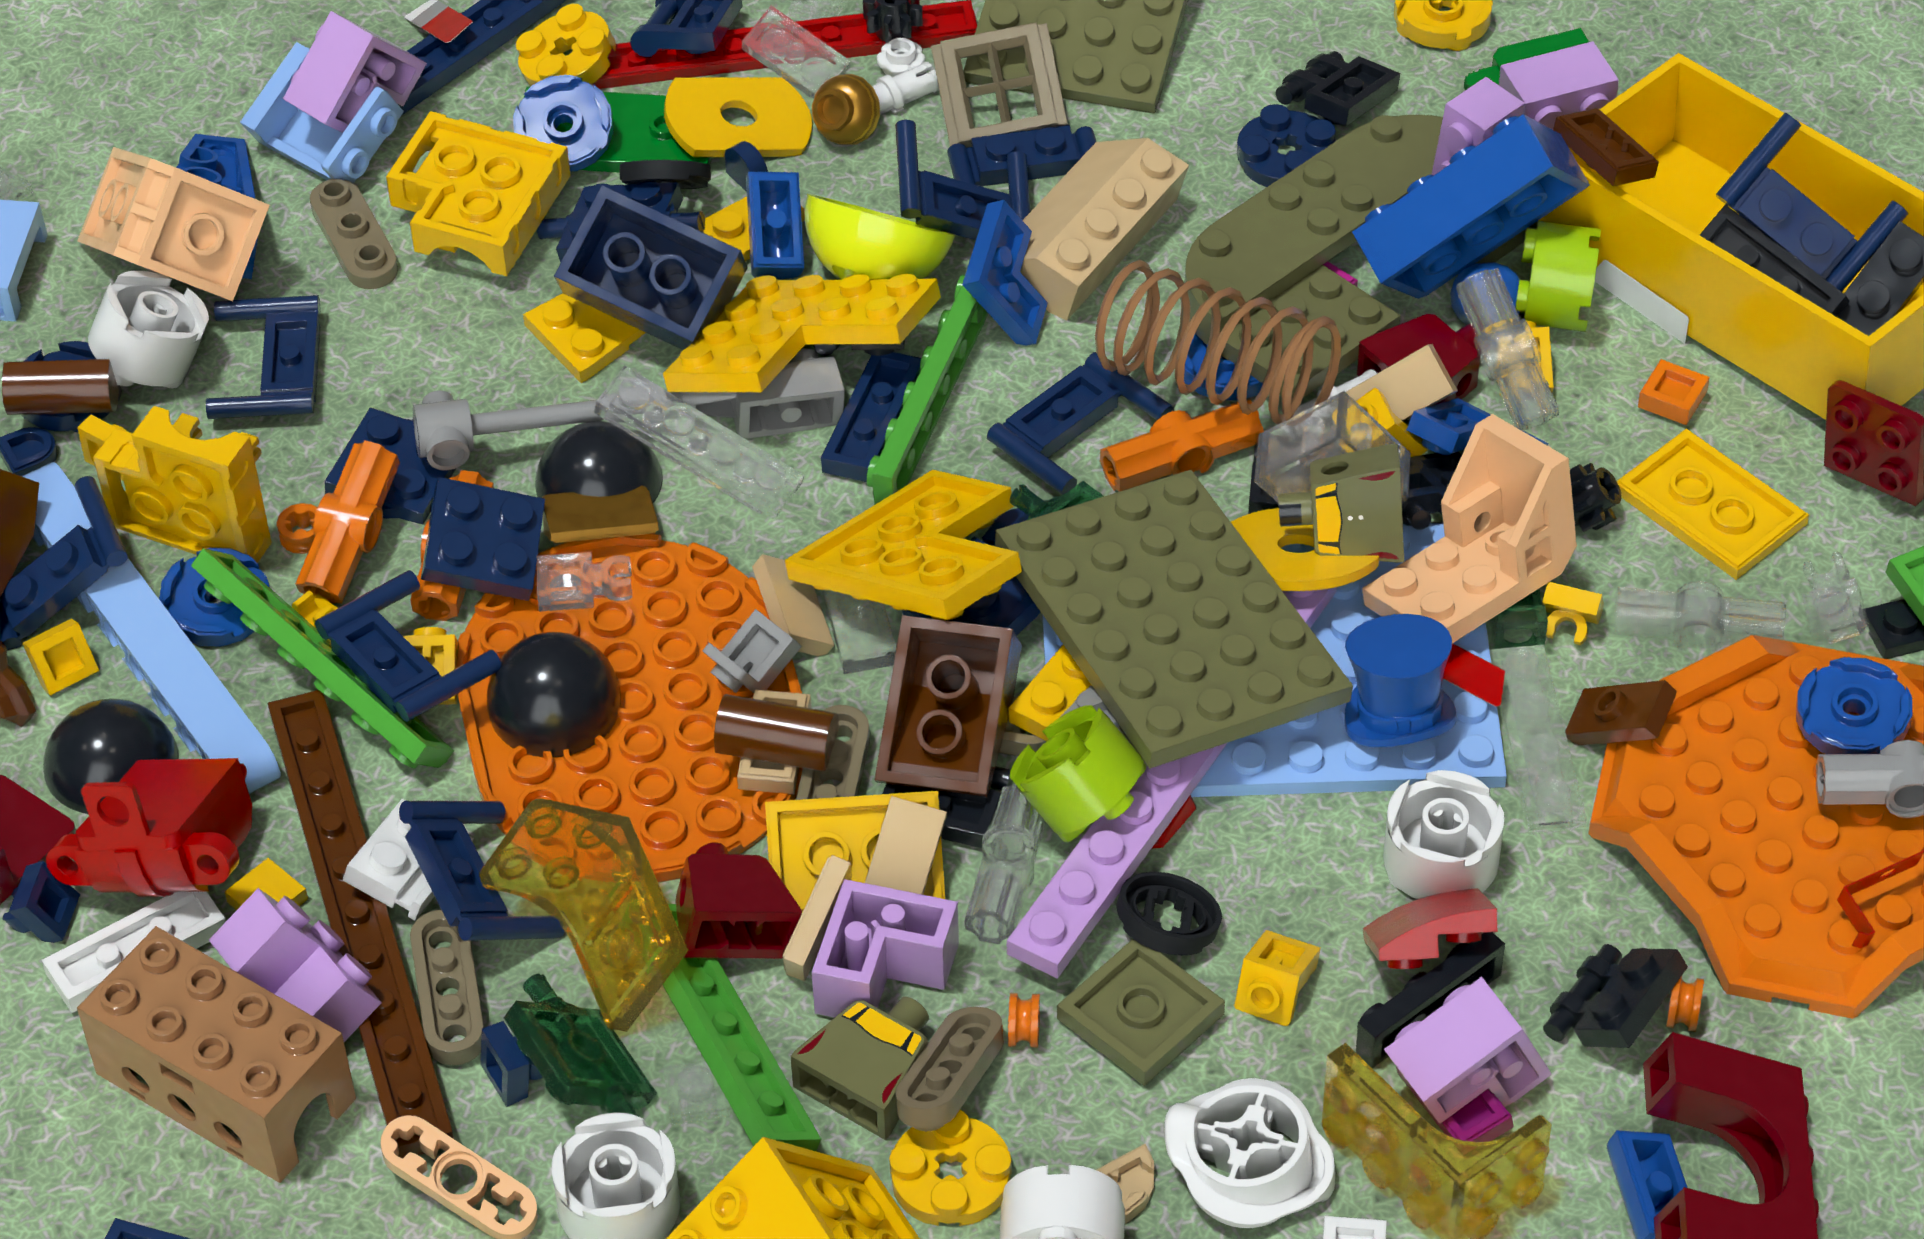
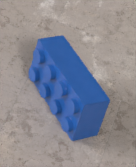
(1470, 206)

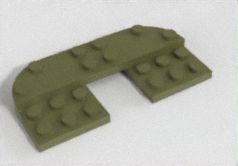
(1297, 224)

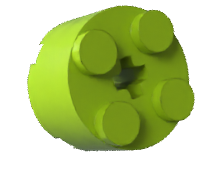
(1559, 274)
(1079, 772)

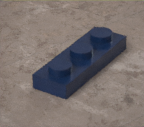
(867, 415)

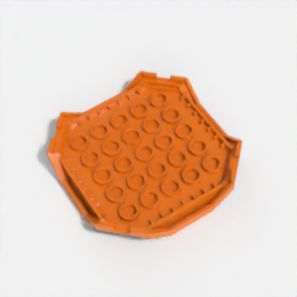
(1745, 850)

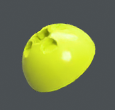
(871, 242)

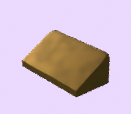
(584, 517)

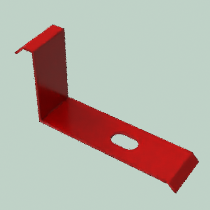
(1852, 910)

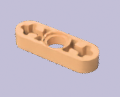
(431, 1140)

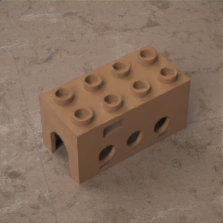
(241, 1047)

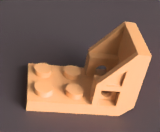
(173, 223)
(1503, 531)

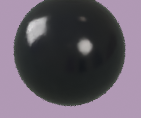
(598, 462)
(553, 694)
(101, 745)

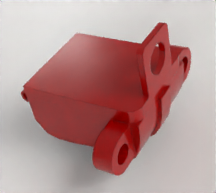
(159, 829)

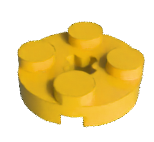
(573, 29)
(1449, 29)
(950, 1200)

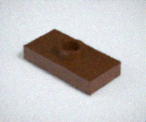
(1606, 147)
(1620, 713)

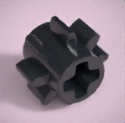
(892, 17)
(1593, 496)

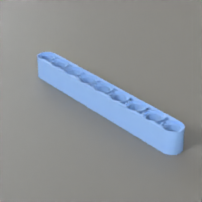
(156, 645)

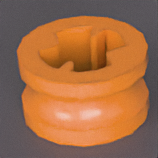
(301, 516)
(1685, 1004)
(1023, 1020)

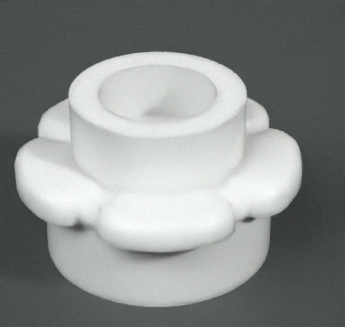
(899, 56)

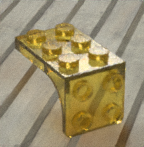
(602, 891)
(1442, 1180)

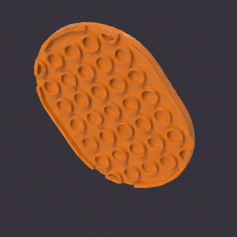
(661, 751)

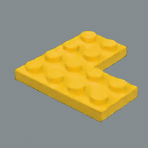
(778, 317)
(914, 550)

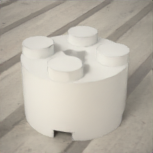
(148, 329)
(1442, 835)
(616, 1180)
(1062, 1205)

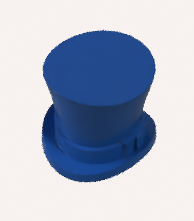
(1399, 681)

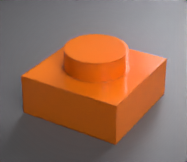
(1673, 392)

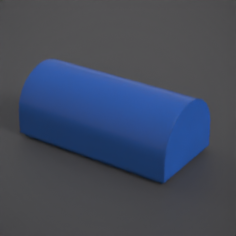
(775, 224)
(1646, 1176)

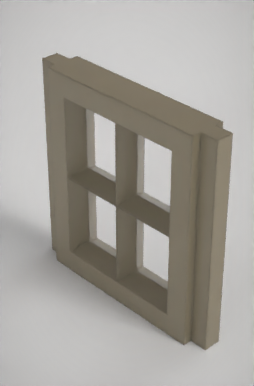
(1042, 78)

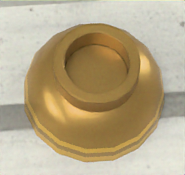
(846, 109)

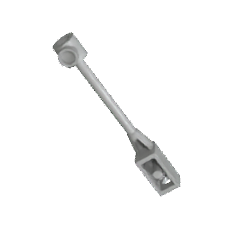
(798, 399)

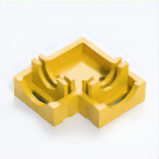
(476, 188)
(184, 487)

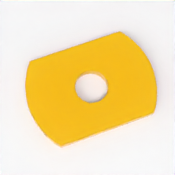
(696, 121)
(1298, 570)

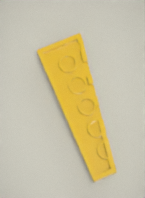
(591, 339)

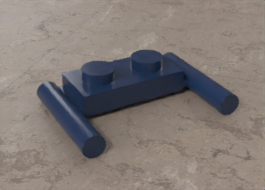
(1048, 153)
(949, 202)
(1795, 220)
(288, 356)
(1064, 414)
(61, 570)
(388, 660)
(454, 868)

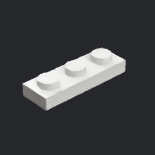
(88, 962)

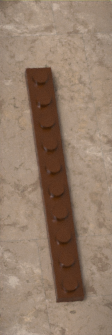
(333, 837)

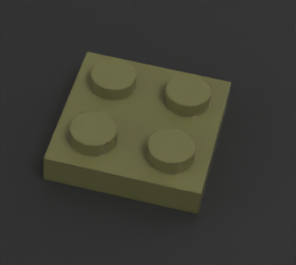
(1140, 1010)

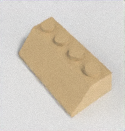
(1097, 218)

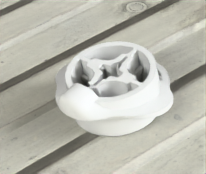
(1264, 1170)

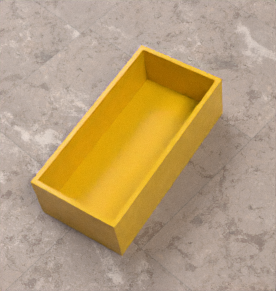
(1653, 227)

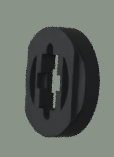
(687, 173)
(1185, 895)

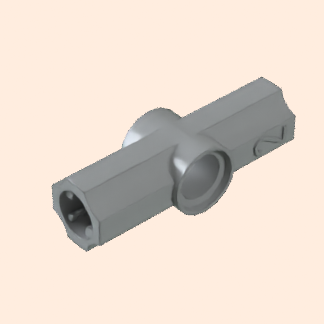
(1886, 778)

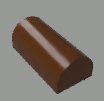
(59, 387)
(775, 732)

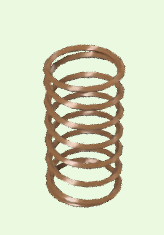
(1153, 321)

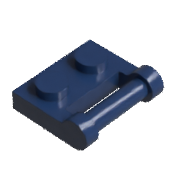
(695, 26)

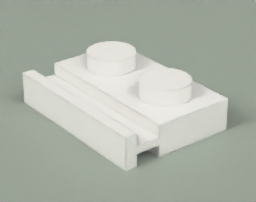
(389, 869)

